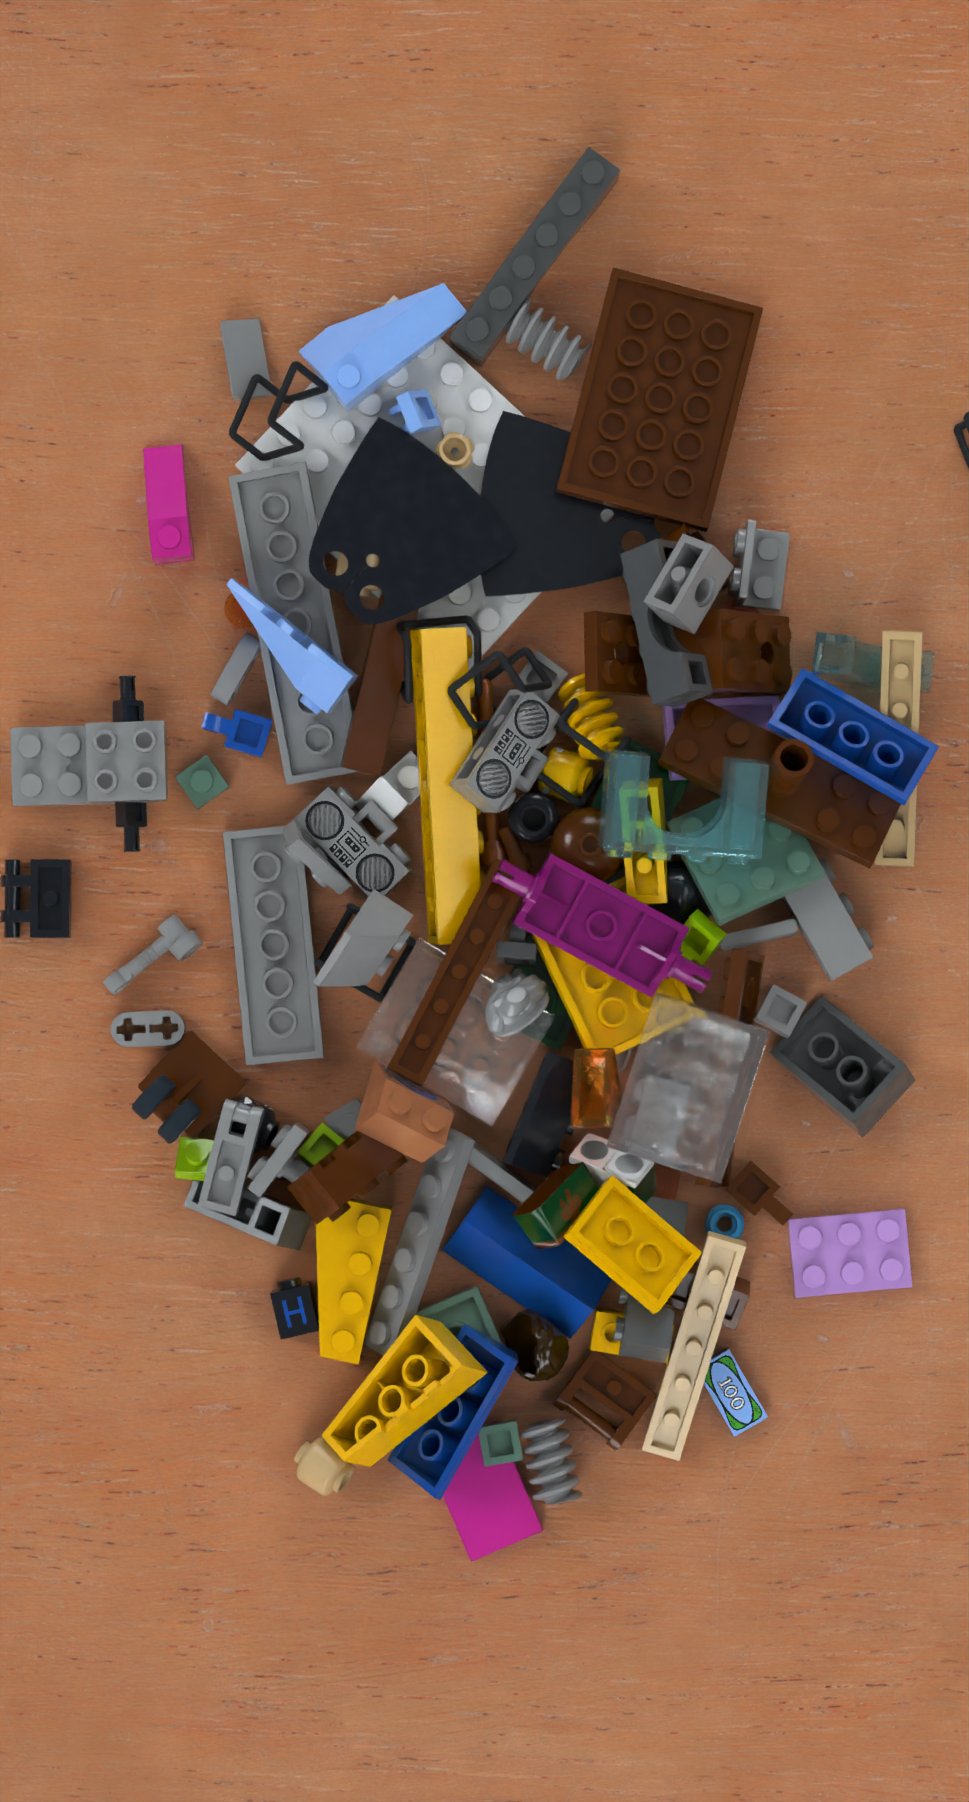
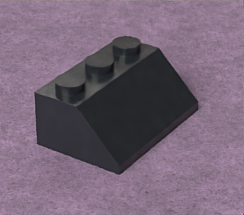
(544, 1118)

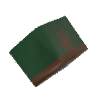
(556, 1205)

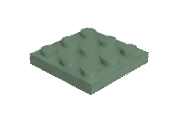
(739, 889)

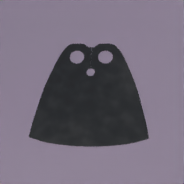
(413, 516)
(556, 535)

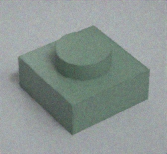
(202, 782)
(500, 1443)

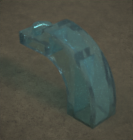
(856, 662)

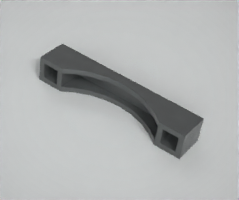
(534, 255)

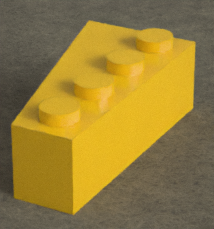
(347, 1276)
(403, 1391)

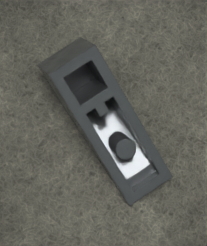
(261, 1217)

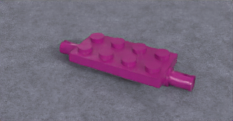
(601, 925)

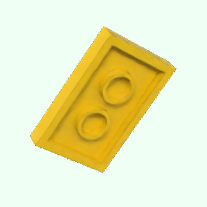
(632, 1244)

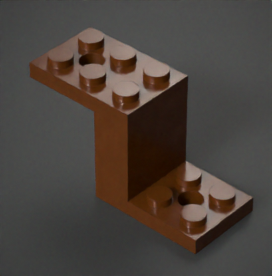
(740, 647)

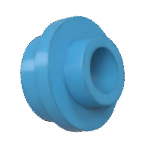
(729, 1211)

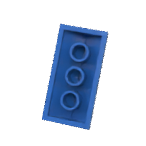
(853, 736)
(550, 1280)
(439, 1445)

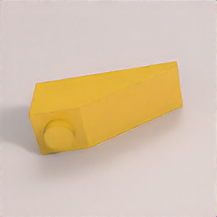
(644, 876)

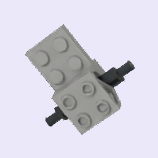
(95, 764)

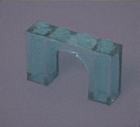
(731, 833)

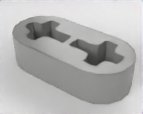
(236, 669)
(149, 1038)

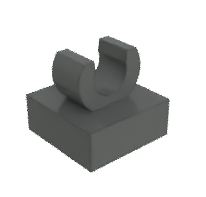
(517, 951)

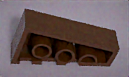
(343, 1174)

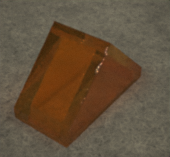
(595, 1088)

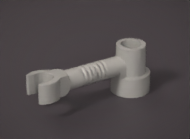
(174, 938)

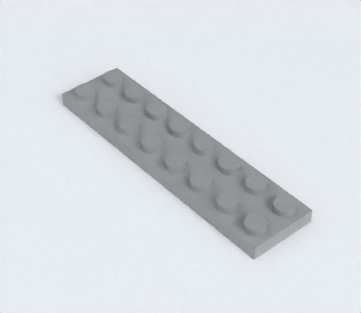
(276, 537)

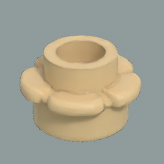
(462, 443)

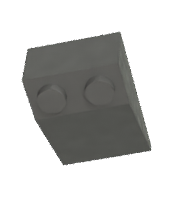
(843, 1066)

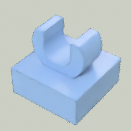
(417, 411)

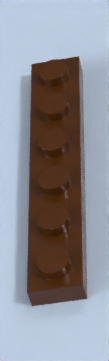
(454, 979)

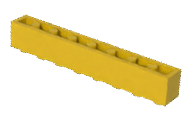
(443, 743)

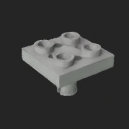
(283, 1160)

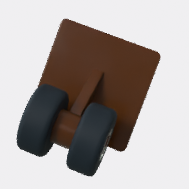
(187, 1088)

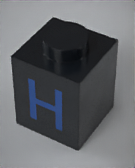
(294, 1308)

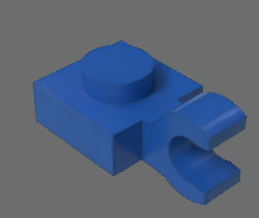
(244, 732)

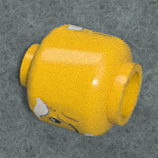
(568, 771)

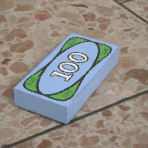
(733, 1393)

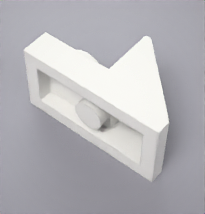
(395, 789)

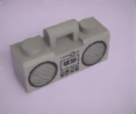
(504, 749)
(343, 836)

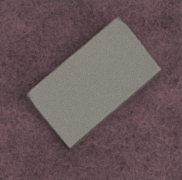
(244, 356)

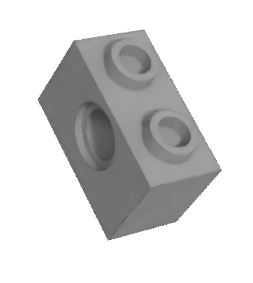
(688, 583)

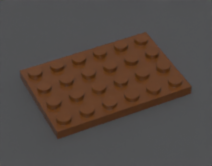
(659, 400)

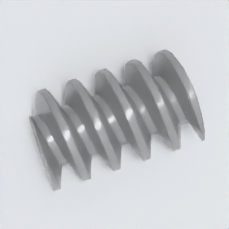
(545, 341)
(549, 1461)

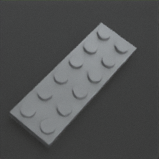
(272, 948)

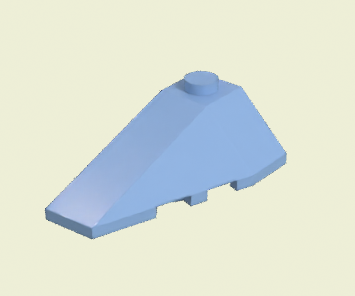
(374, 346)

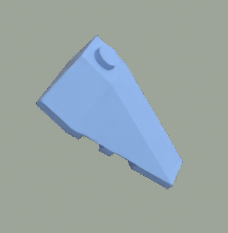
(306, 663)

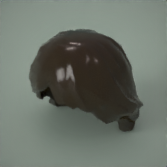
(538, 1343)

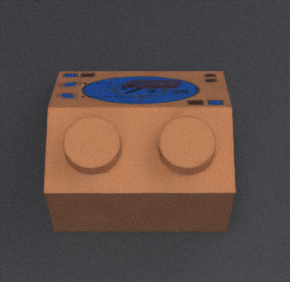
(404, 1114)

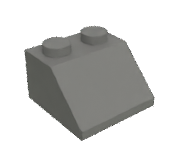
(366, 944)

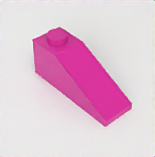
(168, 505)

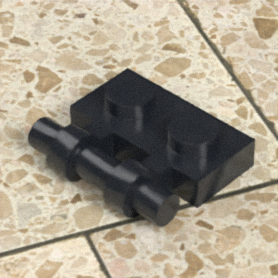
(49, 898)

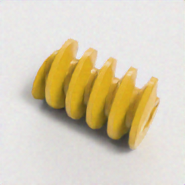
(590, 717)

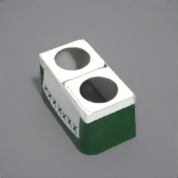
(630, 1170)

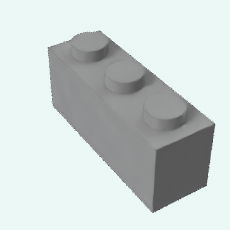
(828, 926)

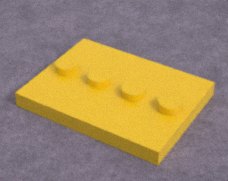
(600, 1006)

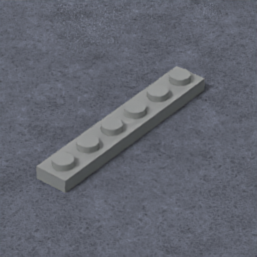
(419, 1241)

